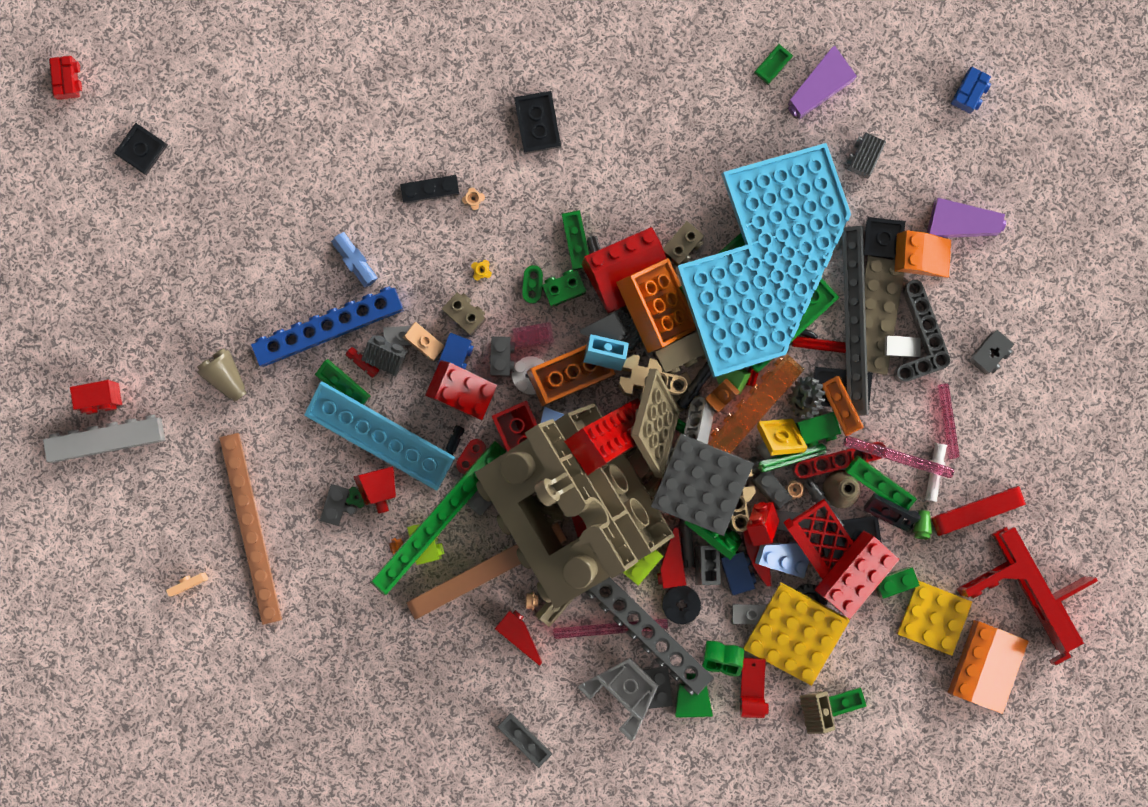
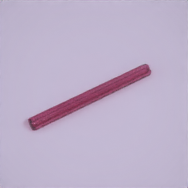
(899, 457)
(599, 629)

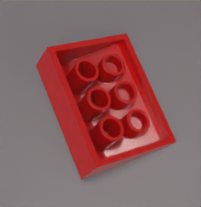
(620, 261)

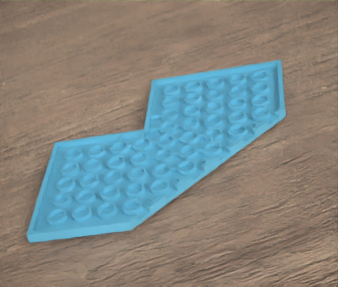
(756, 294)

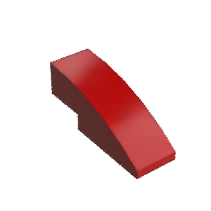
(752, 551)

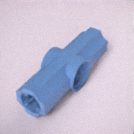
(354, 259)

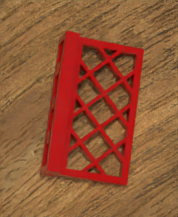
(808, 547)

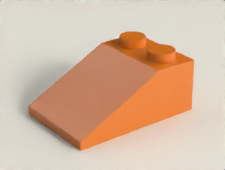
(922, 254)

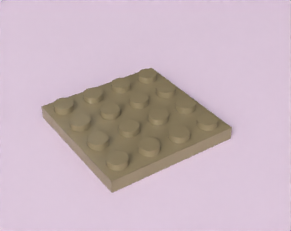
(655, 423)

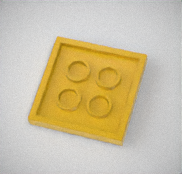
(934, 618)

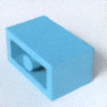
(606, 352)

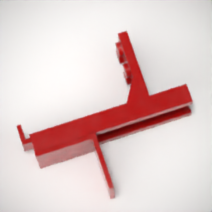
(1046, 605)

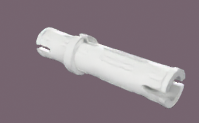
(934, 479)

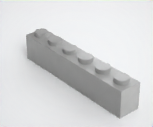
(103, 440)

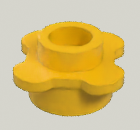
(477, 266)

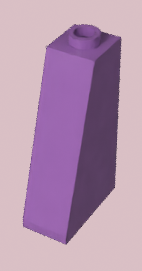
(825, 81)
(956, 219)

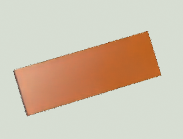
(842, 406)

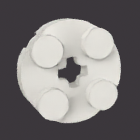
(520, 370)

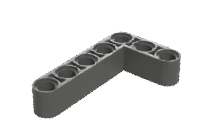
(925, 335)

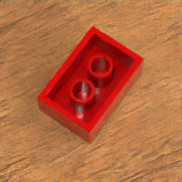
(461, 390)

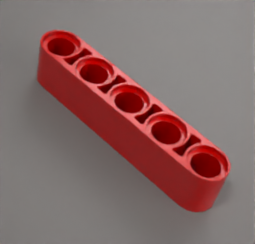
(830, 464)
(978, 511)

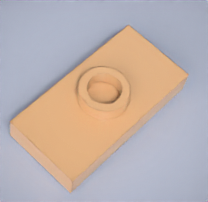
(423, 341)
(186, 583)

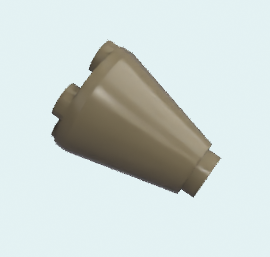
(223, 374)
(834, 489)

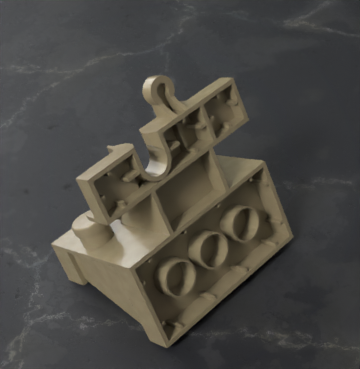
(609, 501)

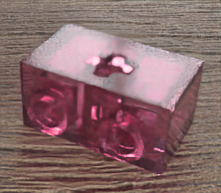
(533, 335)

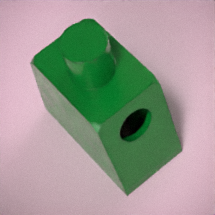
(692, 705)

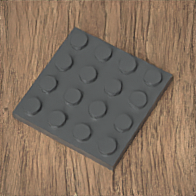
(702, 484)

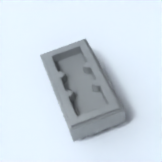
(395, 335)
(746, 613)

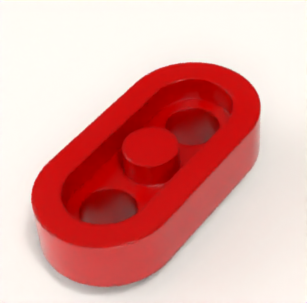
(469, 455)

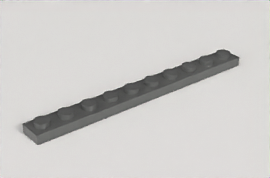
(855, 318)

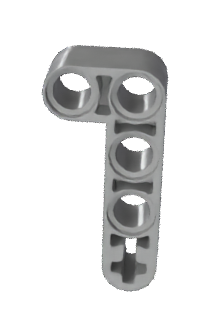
(698, 421)

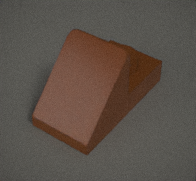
(722, 395)

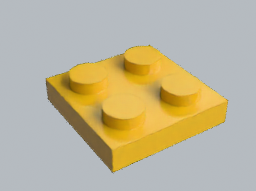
(781, 437)

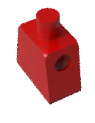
(377, 487)

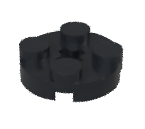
(688, 613)

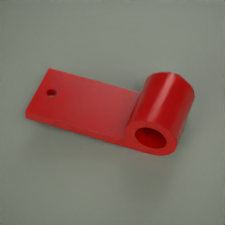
(752, 689)

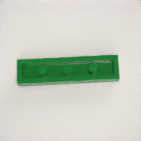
(880, 483)

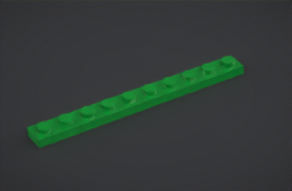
(433, 523)

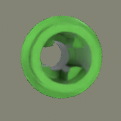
(923, 527)

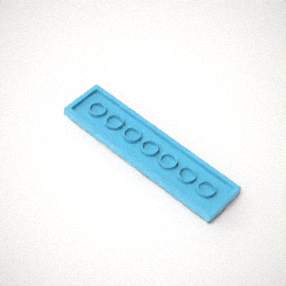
(379, 436)

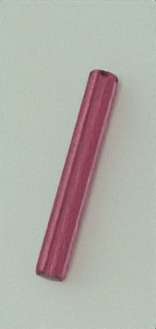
(948, 421)

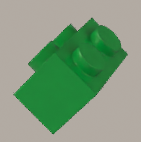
(563, 288)

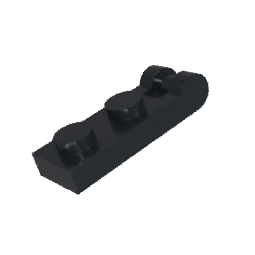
(891, 513)

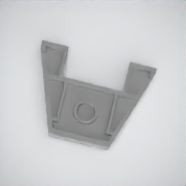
(630, 687)

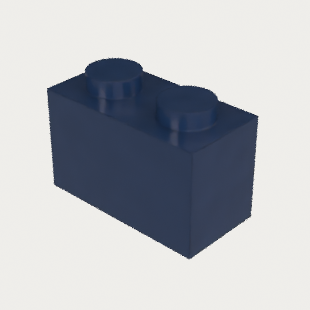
(738, 573)

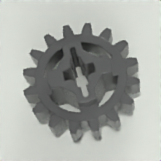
(806, 397)

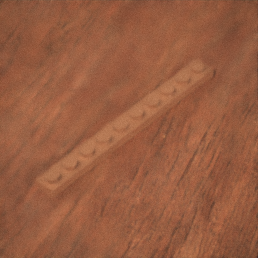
(250, 528)

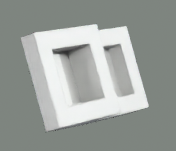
(902, 346)

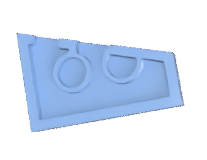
(784, 558)

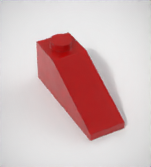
(672, 566)
(517, 632)

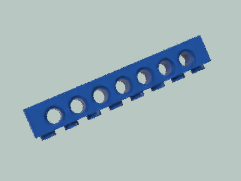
(262, 345)

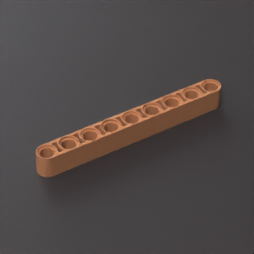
(469, 579)

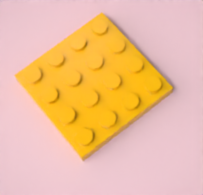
(796, 633)

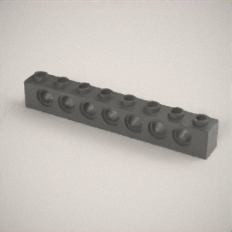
(702, 676)

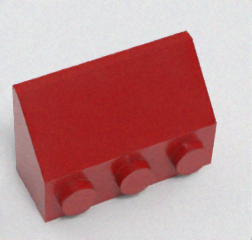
(514, 423)

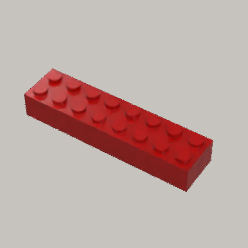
(604, 438)

